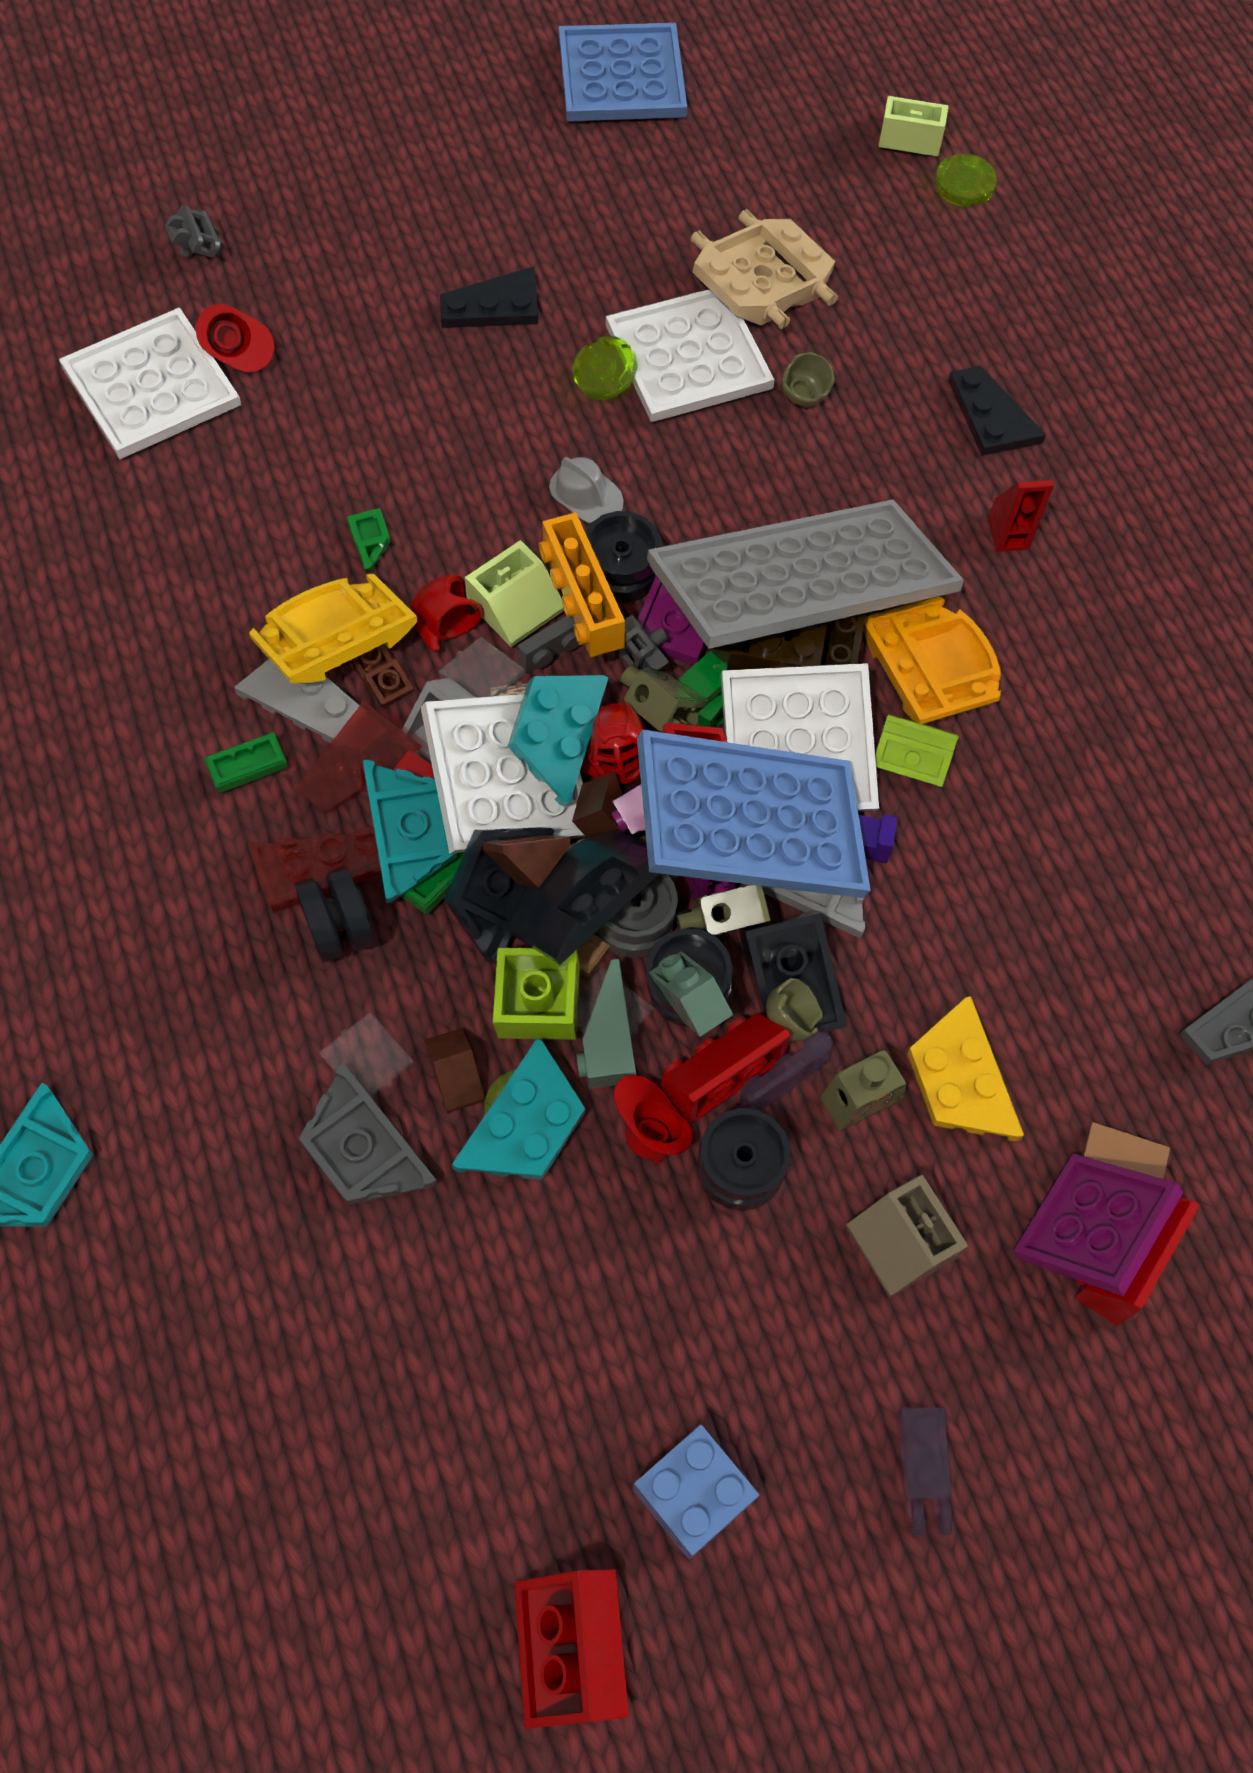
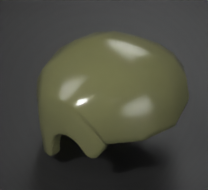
(807, 379)
(794, 1008)

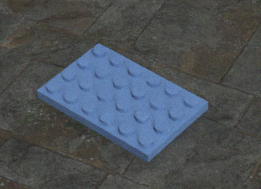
(750, 815)

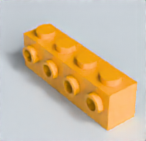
(583, 585)

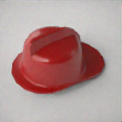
(234, 338)
(652, 1122)

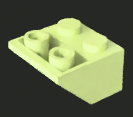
(913, 126)
(514, 593)

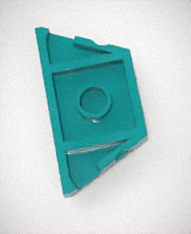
(556, 728)
(406, 827)
(525, 1121)
(39, 1162)

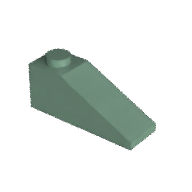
(607, 1037)

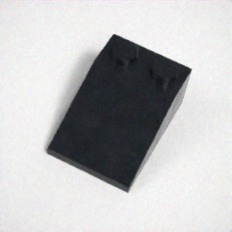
(797, 950)

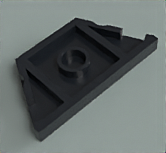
(484, 894)

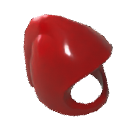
(442, 610)

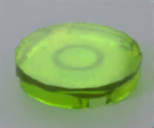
(965, 179)
(605, 368)

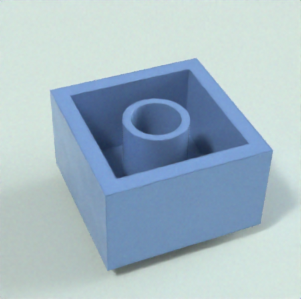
(695, 1492)

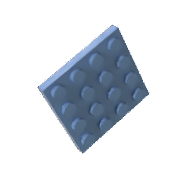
(622, 72)

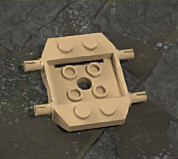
(734, 261)

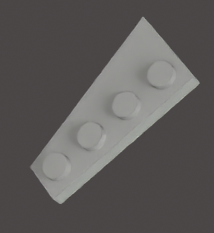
(313, 705)

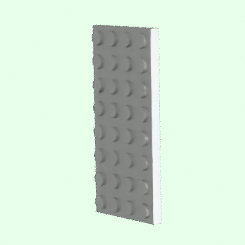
(802, 572)

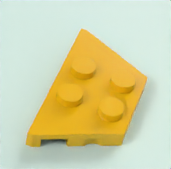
(962, 1076)

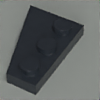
(493, 302)
(991, 413)

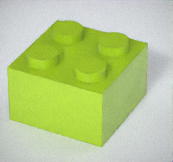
(535, 995)

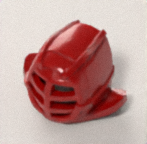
(614, 741)

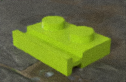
(915, 750)

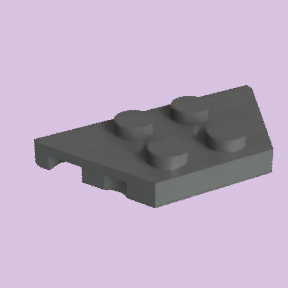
(360, 1145)

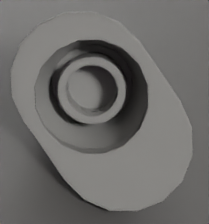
(585, 489)

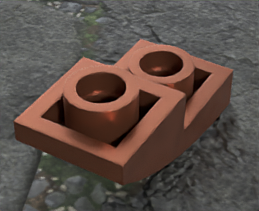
(382, 675)

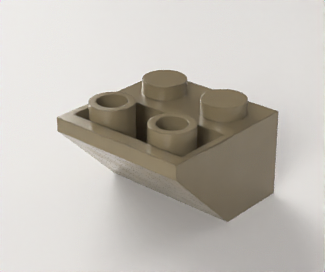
(906, 1236)

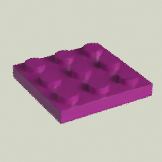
(1098, 1223)

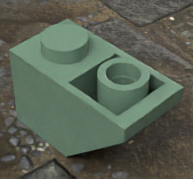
(691, 992)

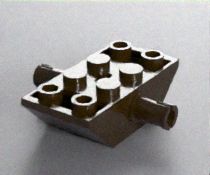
(814, 645)

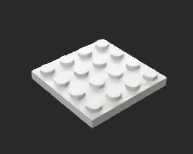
(690, 354)
(149, 383)
(809, 713)
(481, 778)

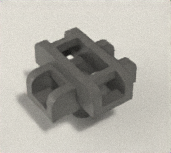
(194, 233)
(643, 647)

